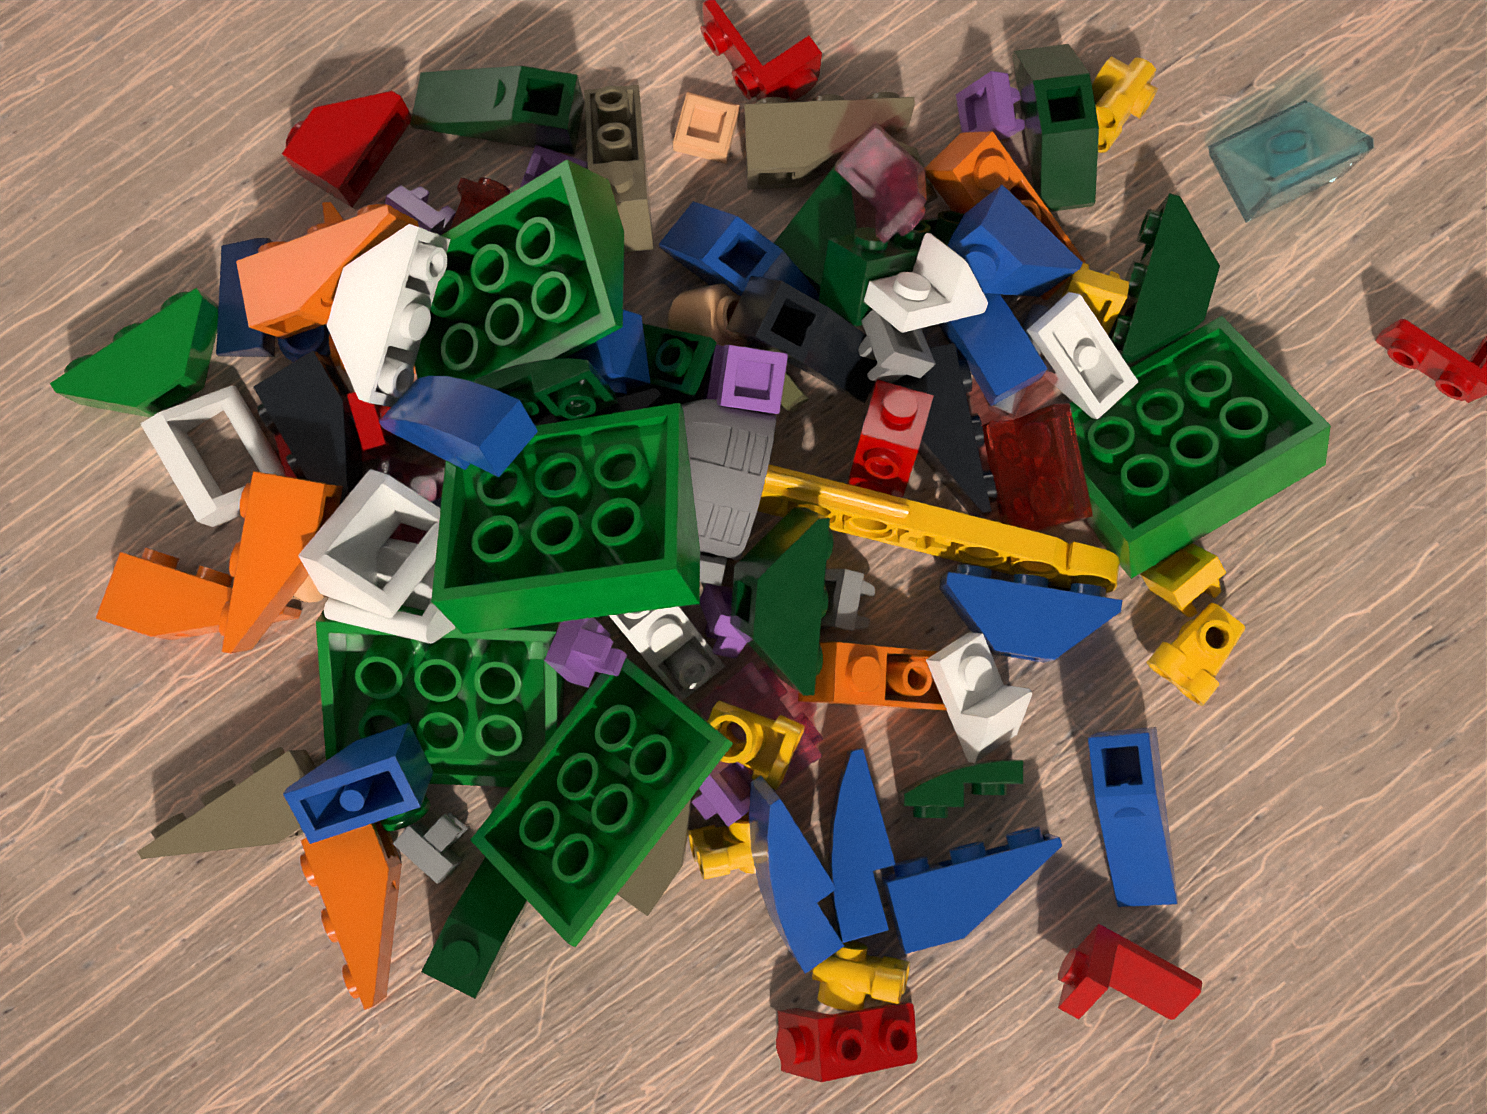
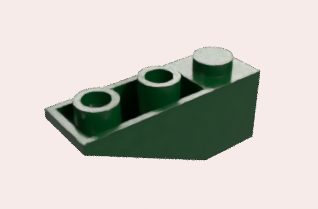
(502, 105)
(863, 257)

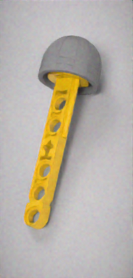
(734, 481)

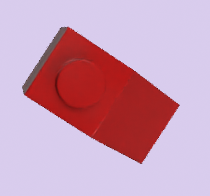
(347, 142)

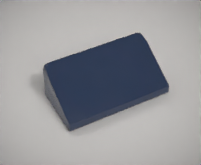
(233, 332)

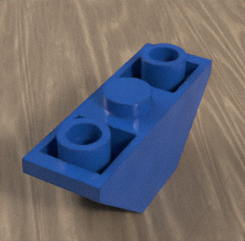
(729, 251)
(1025, 615)

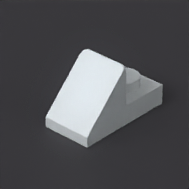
(933, 293)
(1081, 356)
(976, 699)

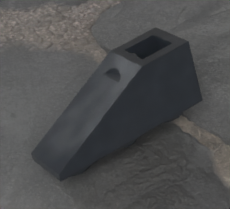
(806, 330)
(315, 419)
(953, 433)

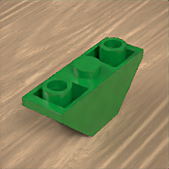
(148, 362)

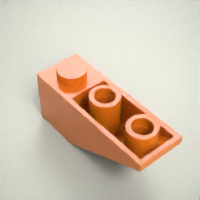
(976, 167)
(295, 282)
(265, 565)
(166, 602)
(875, 677)
(360, 890)

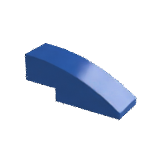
(996, 350)
(461, 422)
(857, 849)
(790, 879)

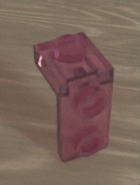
(887, 179)

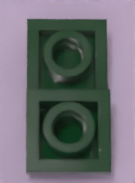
(559, 386)
(945, 788)

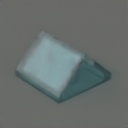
(1286, 157)

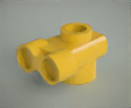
(1119, 93)
(1190, 660)
(768, 741)
(722, 848)
(853, 974)

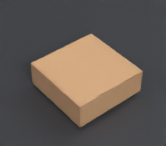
(706, 127)

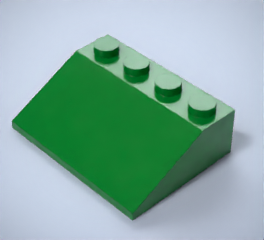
(528, 278)
(1194, 445)
(574, 528)
(472, 699)
(599, 797)

